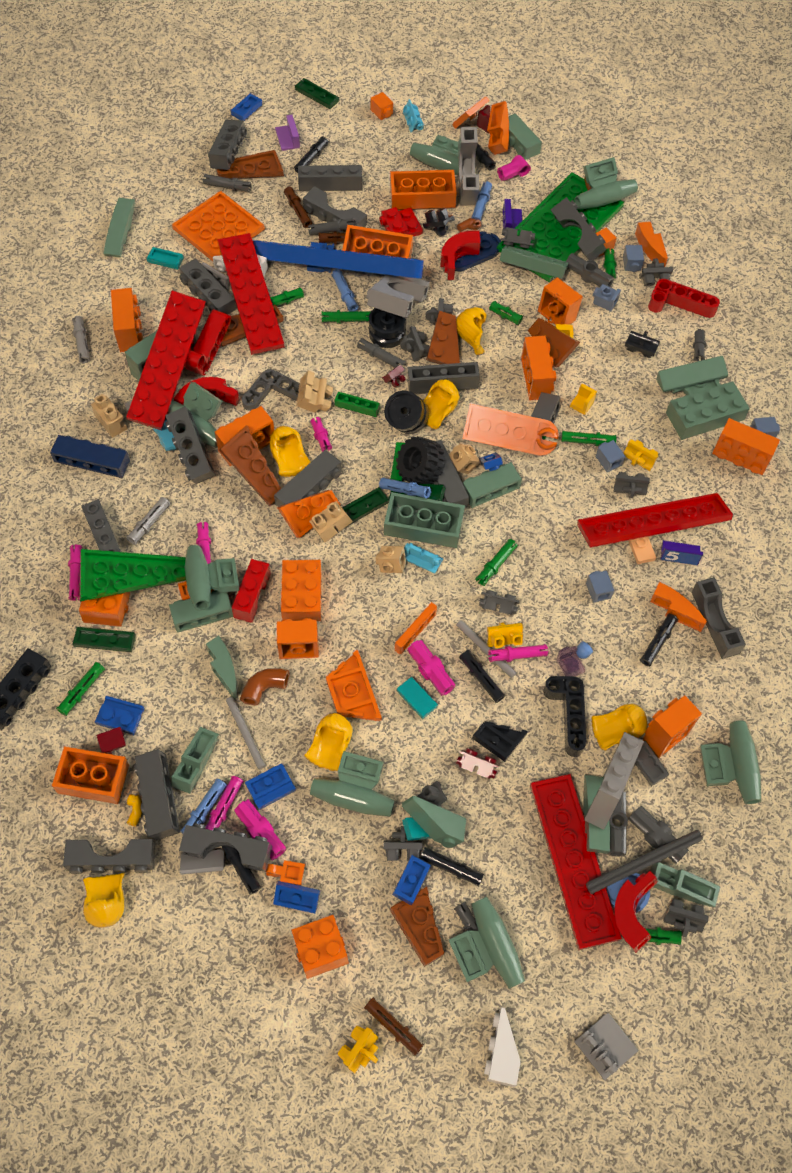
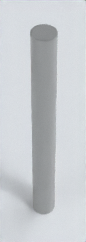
(484, 647)
(245, 733)

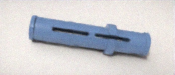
(483, 198)
(346, 294)
(411, 488)
(206, 804)

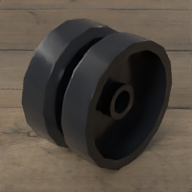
(386, 328)
(408, 402)

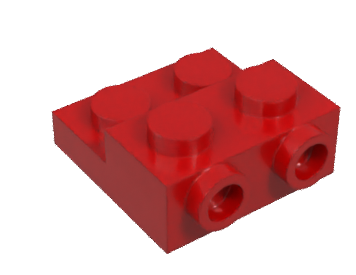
(400, 221)

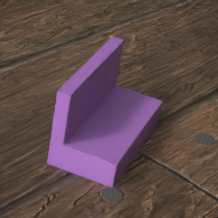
(288, 135)

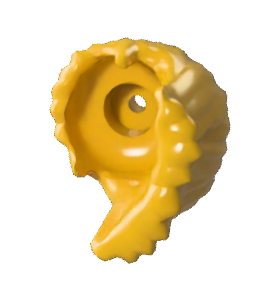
(469, 327)
(441, 402)
(288, 451)
(610, 727)
(330, 741)
(103, 900)

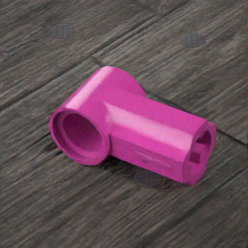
(517, 167)

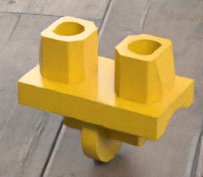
(640, 454)
(505, 635)
(362, 1051)

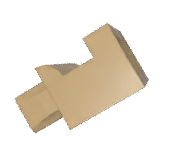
(312, 393)
(108, 415)
(329, 518)

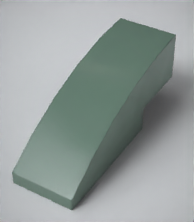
(223, 665)
(194, 760)
(685, 885)

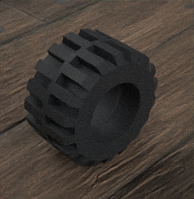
(410, 457)

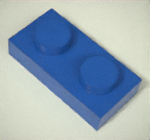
(246, 107)
(491, 461)
(411, 880)
(296, 897)

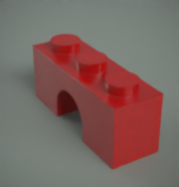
(254, 580)

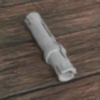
(80, 334)
(142, 527)

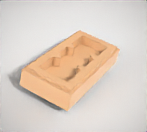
(642, 550)

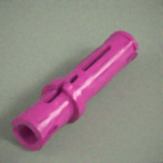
(204, 540)
(74, 578)
(517, 653)
(224, 804)

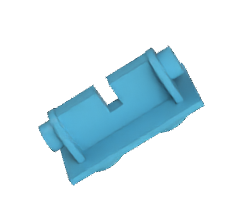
(412, 116)
(422, 558)

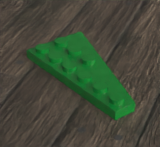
(121, 572)

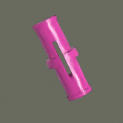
(321, 434)

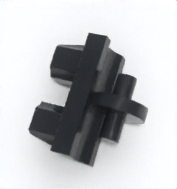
(438, 222)
(642, 343)

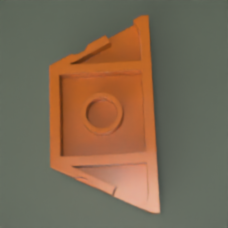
(352, 690)

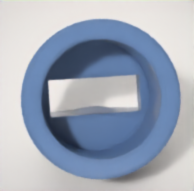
(584, 650)

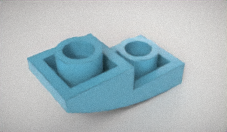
(165, 437)

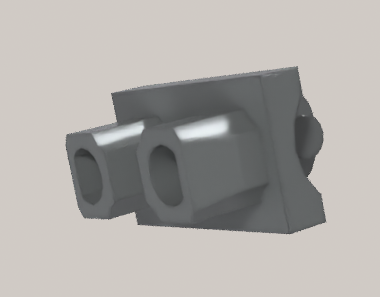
(655, 270)
(432, 314)
(413, 344)
(631, 484)
(433, 794)
(413, 847)
(684, 919)

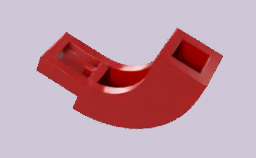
(459, 245)
(214, 385)
(625, 910)

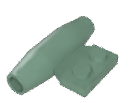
(441, 155)
(605, 188)
(202, 407)
(203, 577)
(738, 762)
(354, 790)
(487, 947)

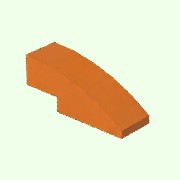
(498, 128)
(651, 243)
(679, 606)

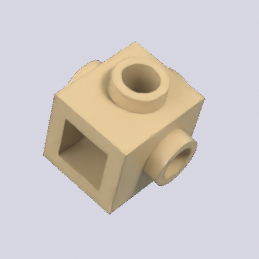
(464, 458)
(391, 559)

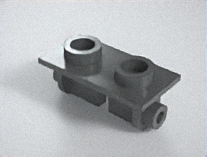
(511, 237)
(506, 603)

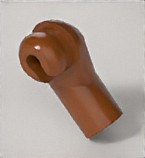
(473, 224)

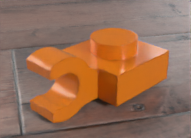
(290, 872)

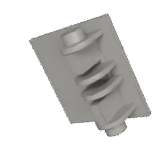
(606, 1046)

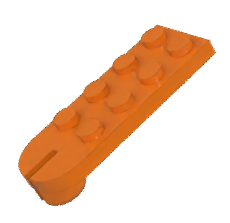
(509, 430)

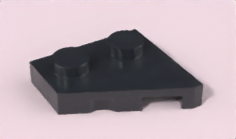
(499, 739)

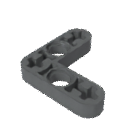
(268, 385)

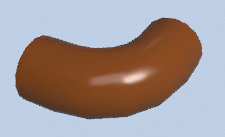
(262, 681)

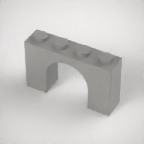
(466, 164)
(397, 294)
(614, 780)

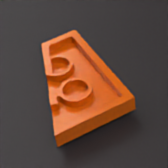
(300, 512)

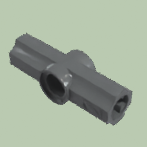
(589, 271)
(654, 831)
(618, 834)

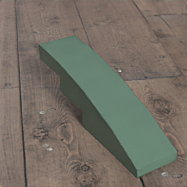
(119, 227)
(597, 838)

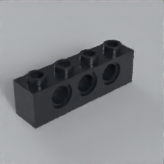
(15, 678)

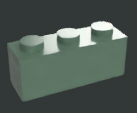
(523, 138)
(492, 484)
(186, 617)

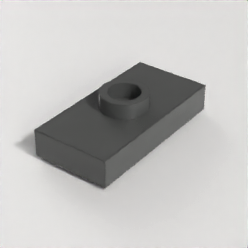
(650, 765)

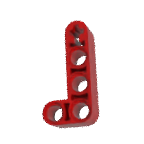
(682, 297)
(208, 343)

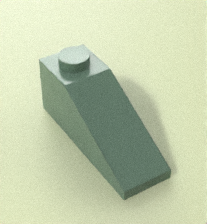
(437, 822)

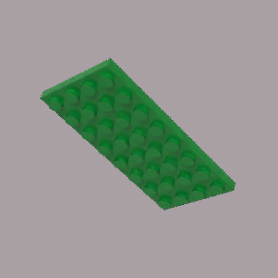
(550, 236)

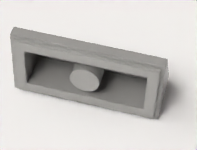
(221, 278)
(212, 862)

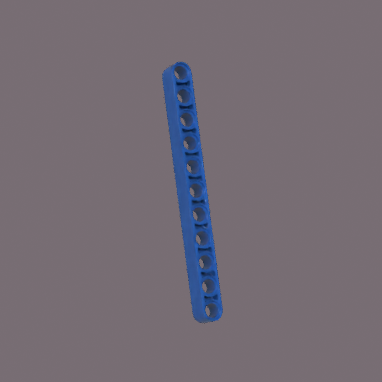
(340, 259)

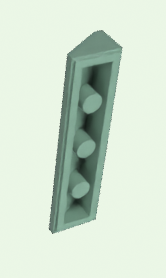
(533, 261)
(692, 373)

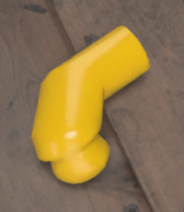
(135, 802)

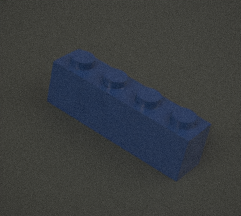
(90, 456)

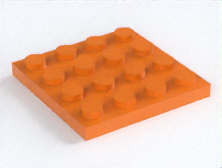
(214, 220)

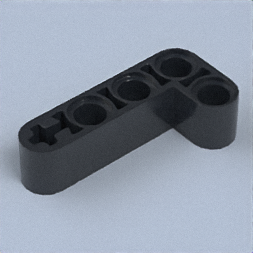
(571, 716)

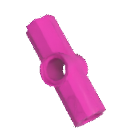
(431, 667)
(259, 826)

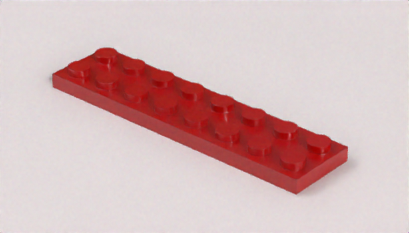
(250, 293)
(166, 360)
(654, 520)
(566, 839)

